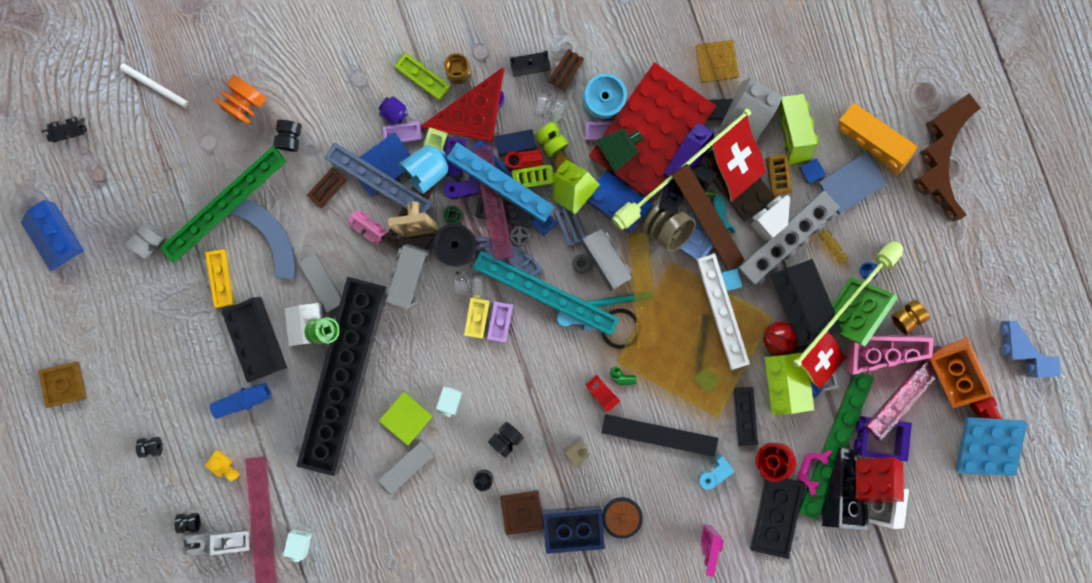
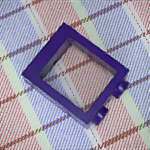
(902, 440)

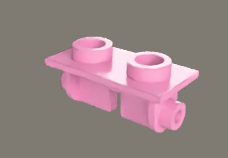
(360, 220)

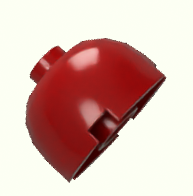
(775, 461)

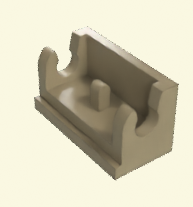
(575, 453)

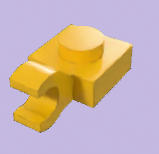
(220, 466)

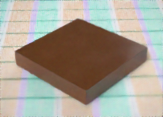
(522, 512)

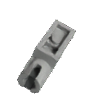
(216, 542)

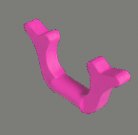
(802, 473)

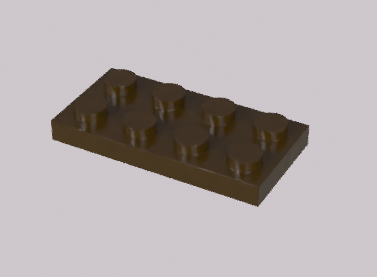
(749, 201)

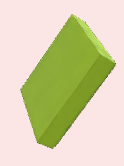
(406, 418)

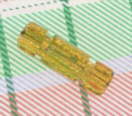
(833, 247)

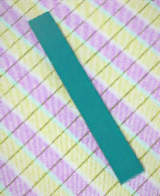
(546, 293)

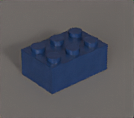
(573, 529)

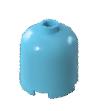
(425, 167)

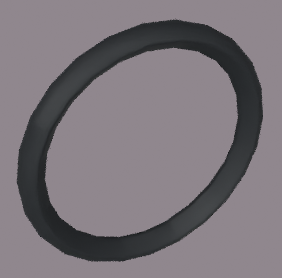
(613, 312)

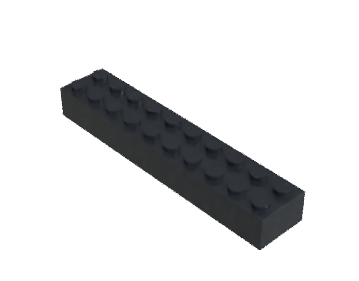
(342, 377)

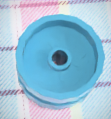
(613, 90)

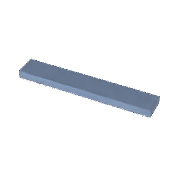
(375, 178)

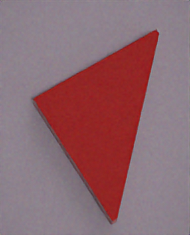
(473, 113)

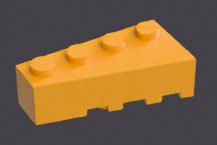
(877, 138)

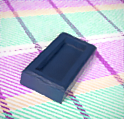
(515, 141)

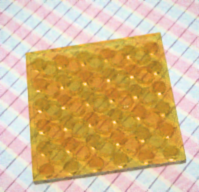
(689, 347)

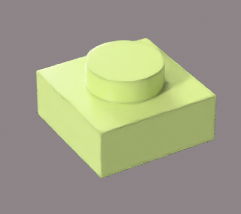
(435, 138)

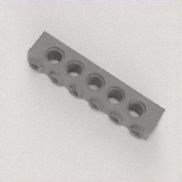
(822, 203)

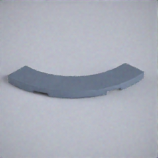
(274, 233)
(520, 259)

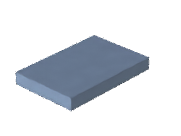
(853, 182)

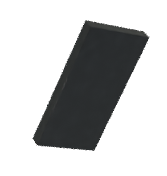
(777, 517)

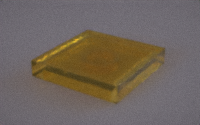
(717, 61)

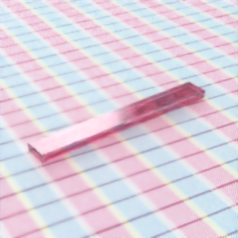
(261, 520)

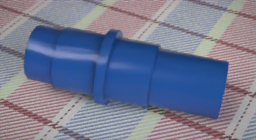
(240, 400)

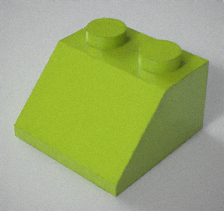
(572, 186)

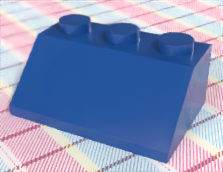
(613, 195)
(51, 234)

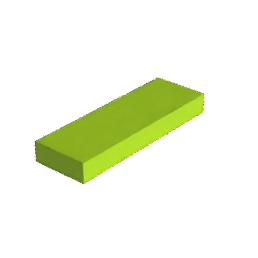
(422, 76)

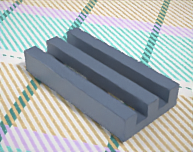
(576, 239)

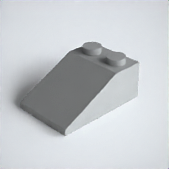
(759, 100)

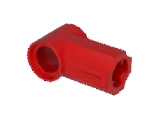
(526, 159)
(986, 408)

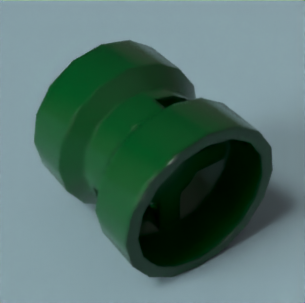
(450, 217)

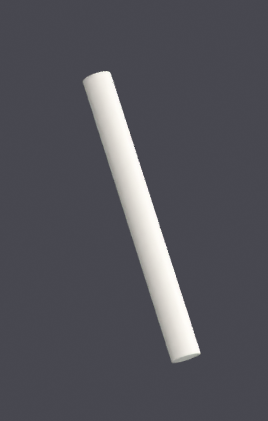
(153, 85)

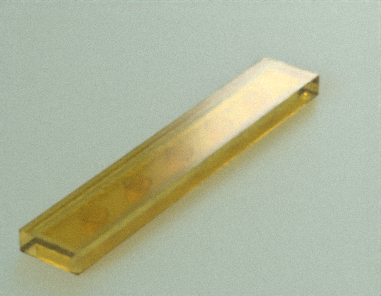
(643, 290)

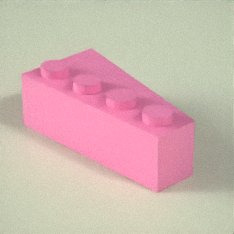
(887, 351)

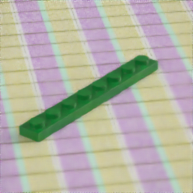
(223, 204)
(837, 438)

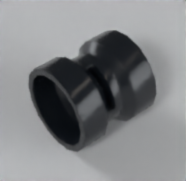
(148, 447)
(483, 480)
(187, 523)

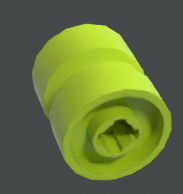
(557, 142)

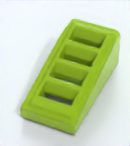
(549, 179)

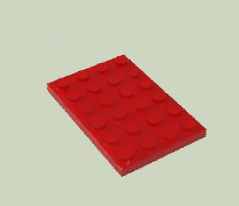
(664, 115)

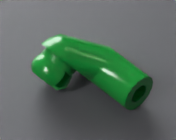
(620, 379)

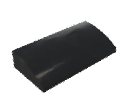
(254, 339)

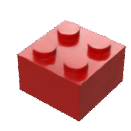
(879, 480)

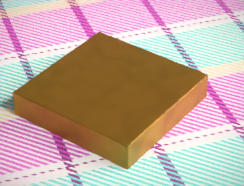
(62, 384)

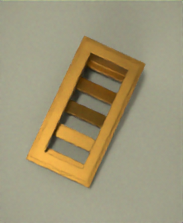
(786, 174)

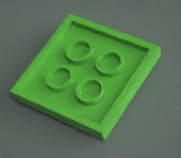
(864, 313)

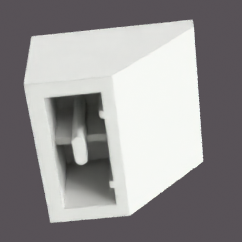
(773, 220)

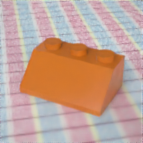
(961, 373)

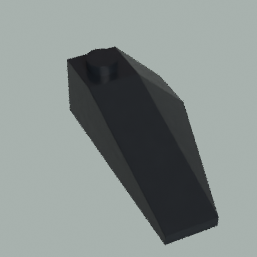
(840, 505)

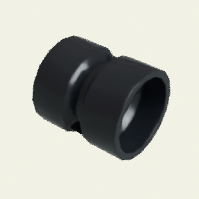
(286, 139)
(505, 440)

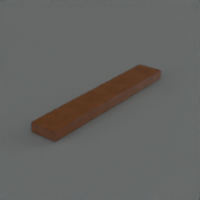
(707, 216)

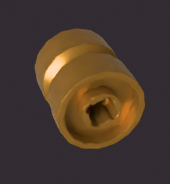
(457, 68)
(912, 315)

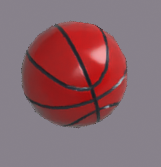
(779, 338)

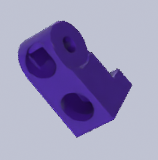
(462, 189)

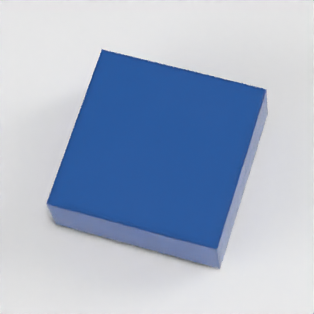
(812, 171)

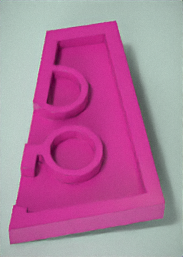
(711, 545)

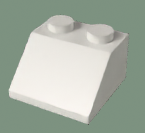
(297, 319)
(888, 513)

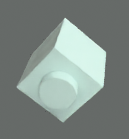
(449, 401)
(297, 545)

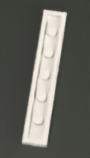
(722, 311)

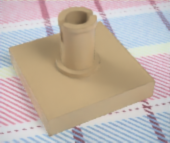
(414, 223)

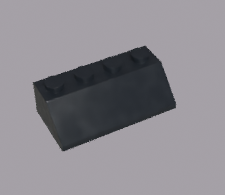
(805, 301)

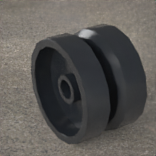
(455, 233)

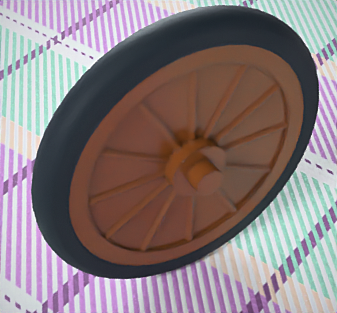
(622, 517)

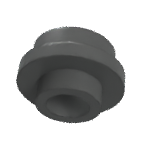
(586, 259)

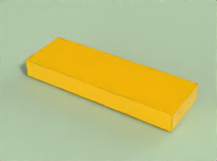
(219, 278)

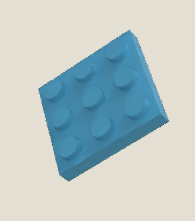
(991, 446)

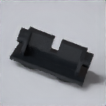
(57, 131)

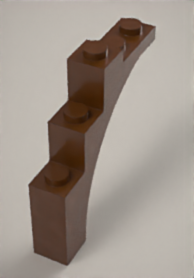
(937, 155)

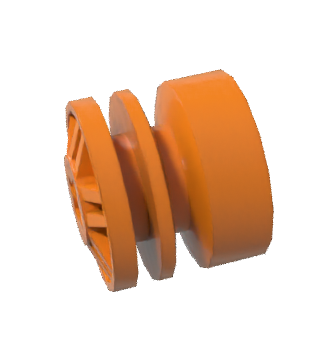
(240, 99)

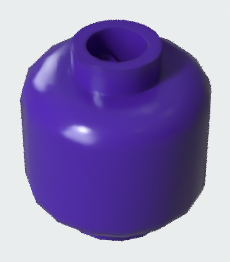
(392, 110)

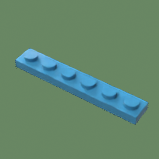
(500, 182)

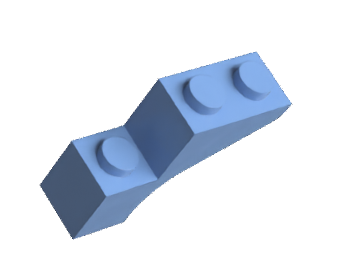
(1018, 346)

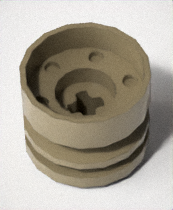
(669, 228)

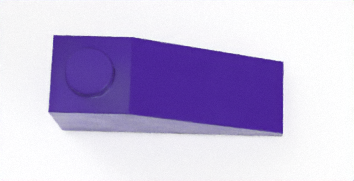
(692, 144)

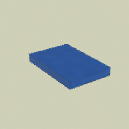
(386, 158)

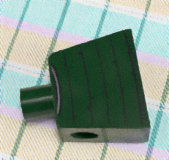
(618, 148)

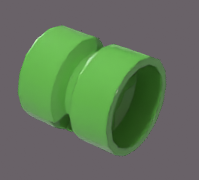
(321, 331)

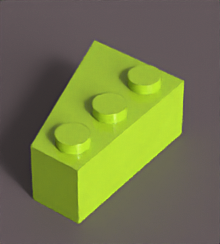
(798, 128)

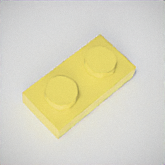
(477, 318)

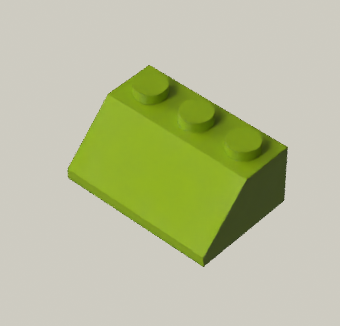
(788, 386)

